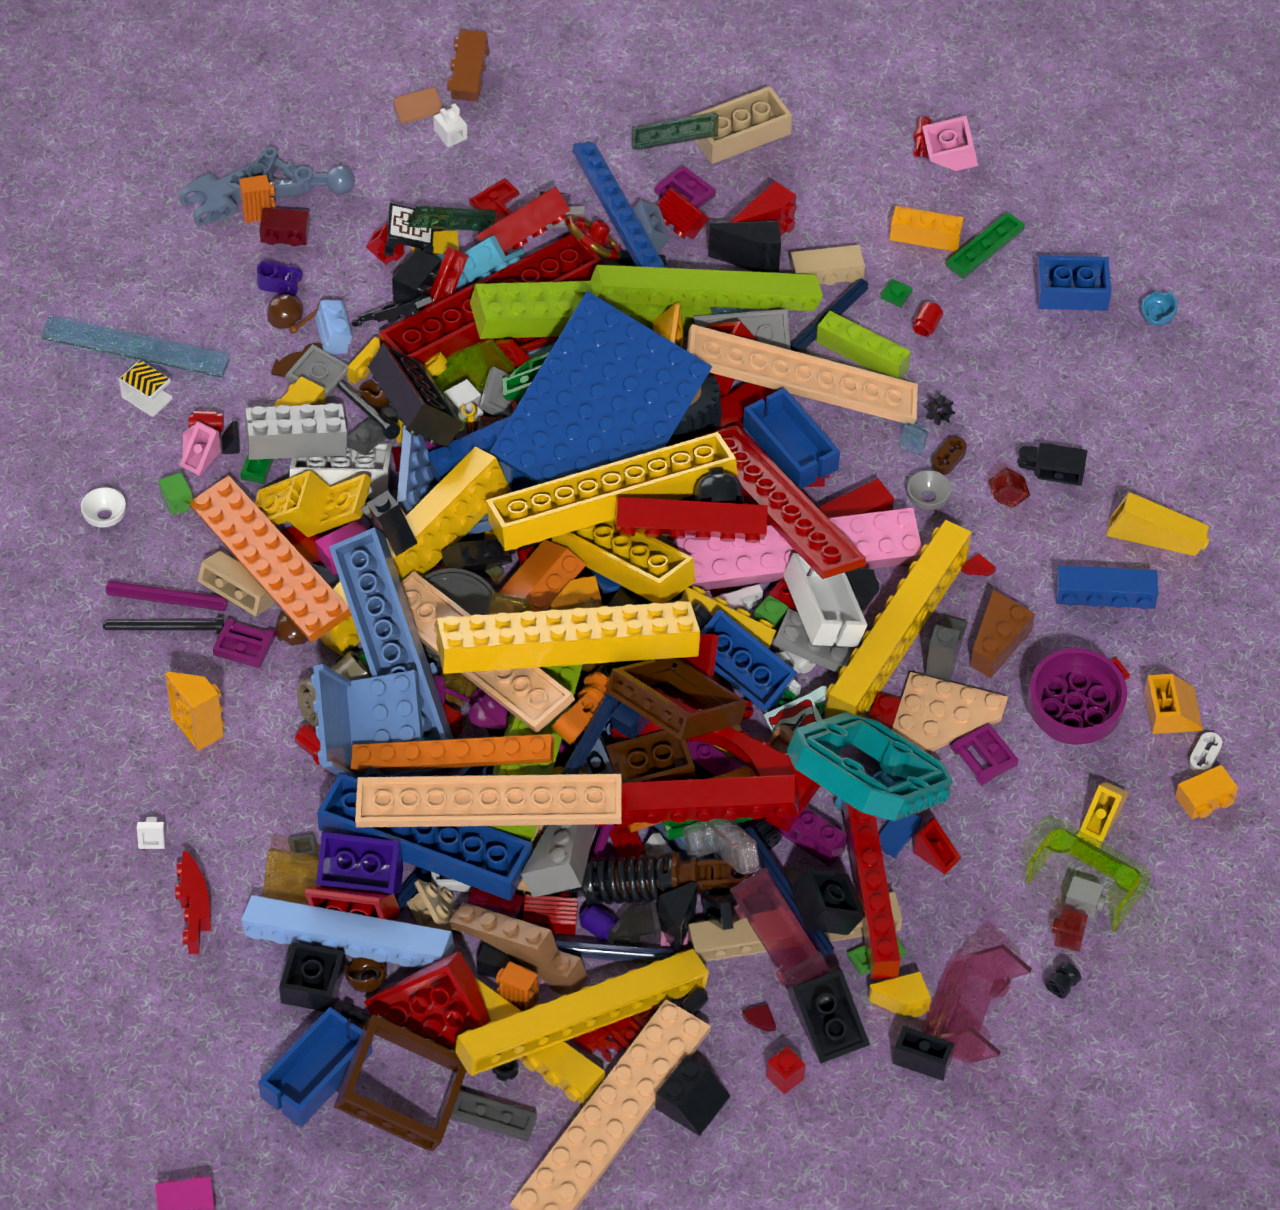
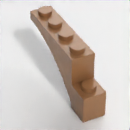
(524, 942)

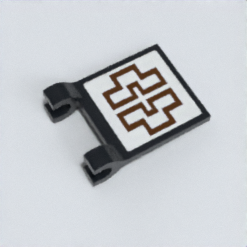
(400, 233)

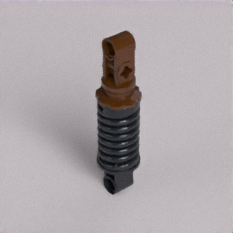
(648, 878)

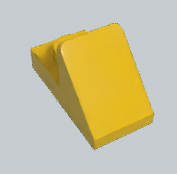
(358, 368)

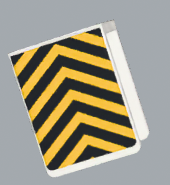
(144, 388)

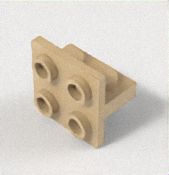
(433, 906)

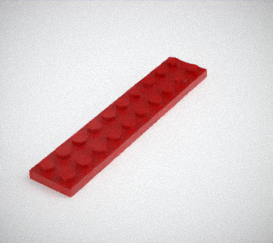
(790, 509)

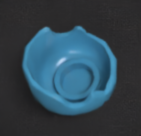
(1159, 305)

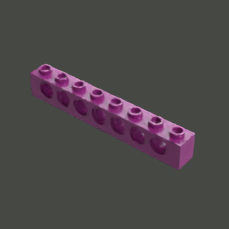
(808, 832)

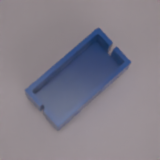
(791, 438)
(311, 1068)

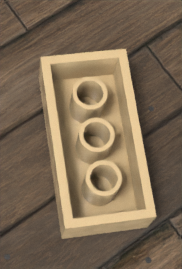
(746, 124)

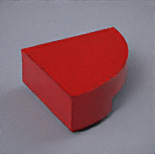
(978, 566)

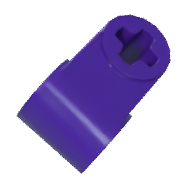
(277, 278)

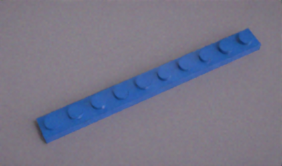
(616, 205)

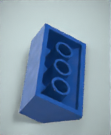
(748, 663)

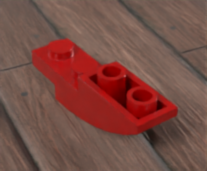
(194, 900)

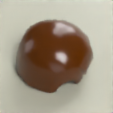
(284, 311)
(373, 395)
(289, 632)
(375, 972)

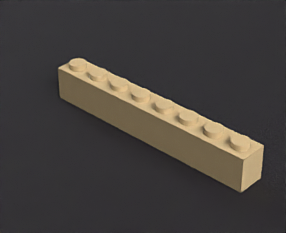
(716, 944)

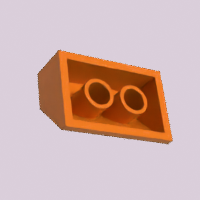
(544, 575)

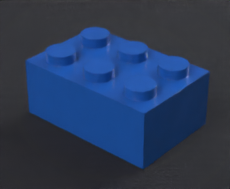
(1073, 282)

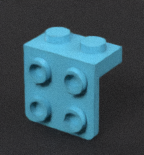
(488, 259)

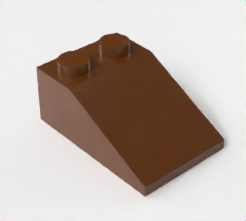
(652, 758)

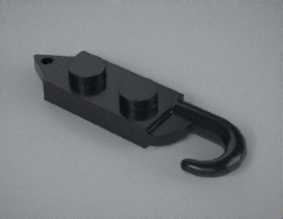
(394, 310)

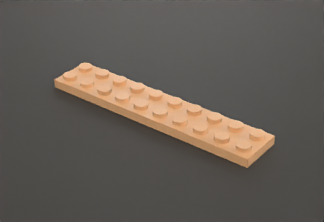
(805, 375)
(523, 692)
(489, 800)
(612, 1112)

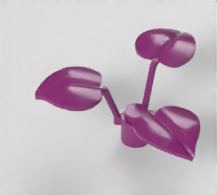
(484, 711)

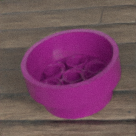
(1099, 681)

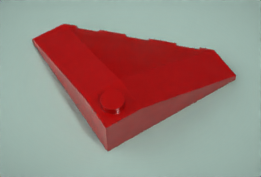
(434, 1001)

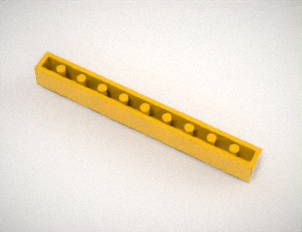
(580, 1012)

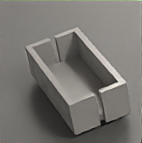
(295, 431)

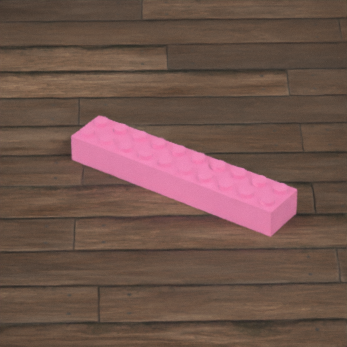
(882, 537)

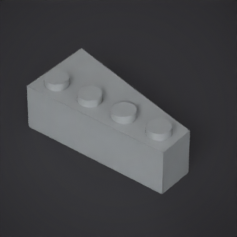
(558, 859)

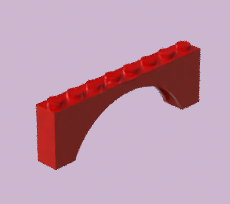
(756, 755)

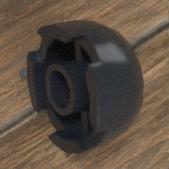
(719, 488)

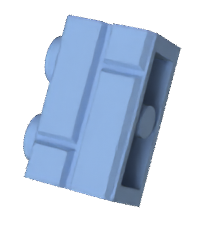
(333, 326)

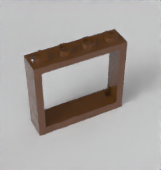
(631, 687)
(384, 1117)

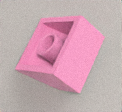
(951, 144)

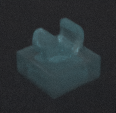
(914, 438)

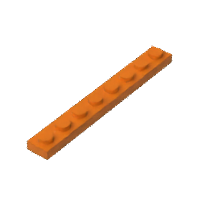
(453, 753)

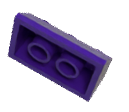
(360, 863)

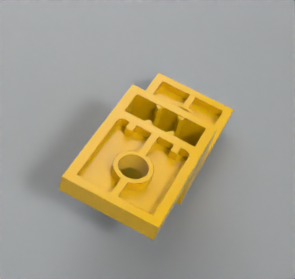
(312, 503)

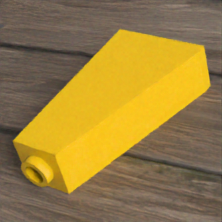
(1157, 526)

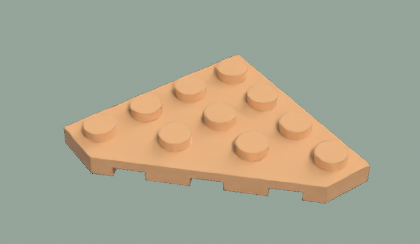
(943, 711)

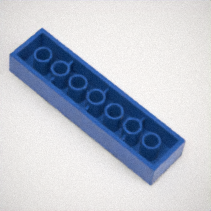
(462, 853)

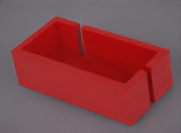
(527, 221)

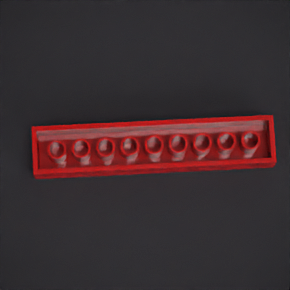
(451, 323)

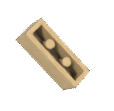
(830, 264)
(234, 583)

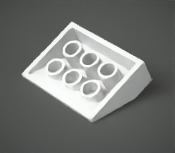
(343, 468)

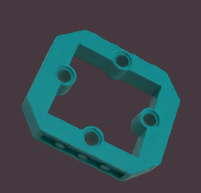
(816, 752)

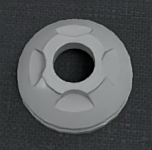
(929, 482)

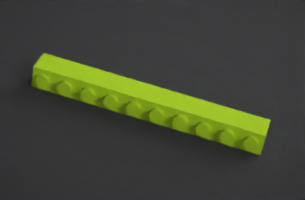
(706, 288)

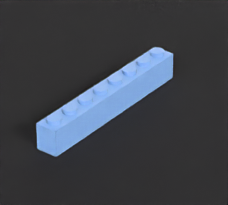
(347, 932)

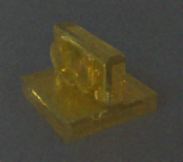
(289, 875)

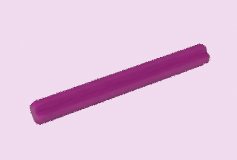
(166, 595)

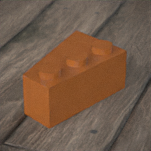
(468, 65)
(1000, 633)

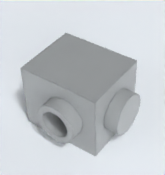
(1085, 897)

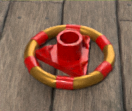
(594, 236)

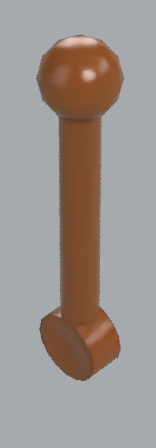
(294, 328)

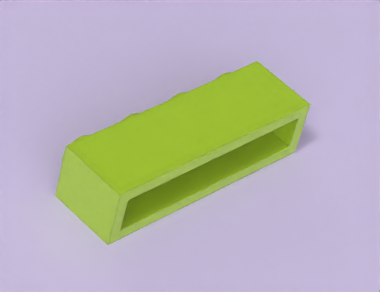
(863, 346)

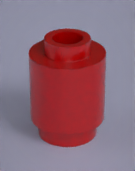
(927, 319)
(210, 418)

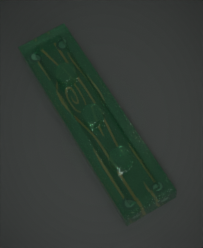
(675, 131)
(451, 218)

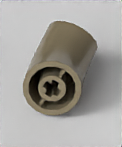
(350, 666)

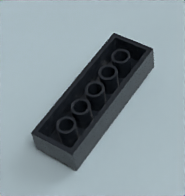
(414, 396)

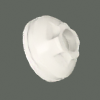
(103, 499)

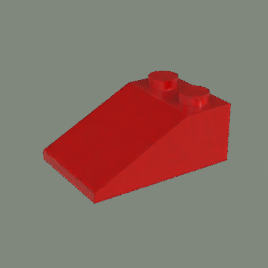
(772, 204)

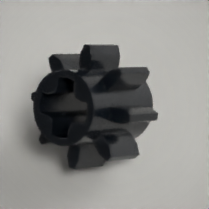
(939, 403)

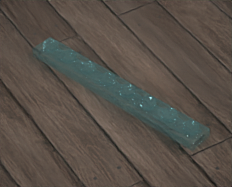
(135, 347)

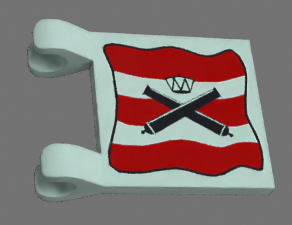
(798, 712)

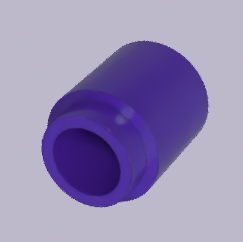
(597, 921)

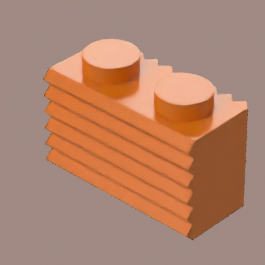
(255, 196)
(518, 986)

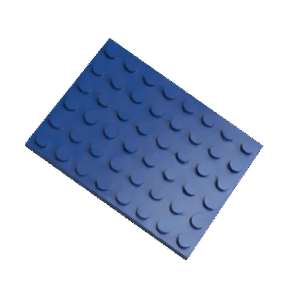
(599, 396)

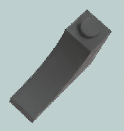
(945, 648)

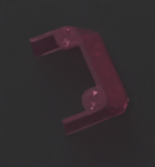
(778, 930)
(965, 997)

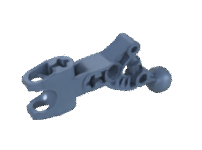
(222, 194)

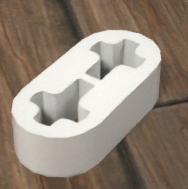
(1200, 751)

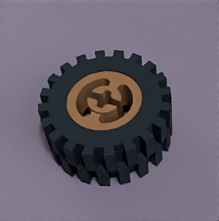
(702, 414)

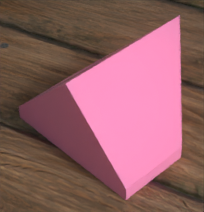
(200, 447)

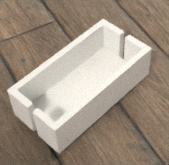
(825, 605)

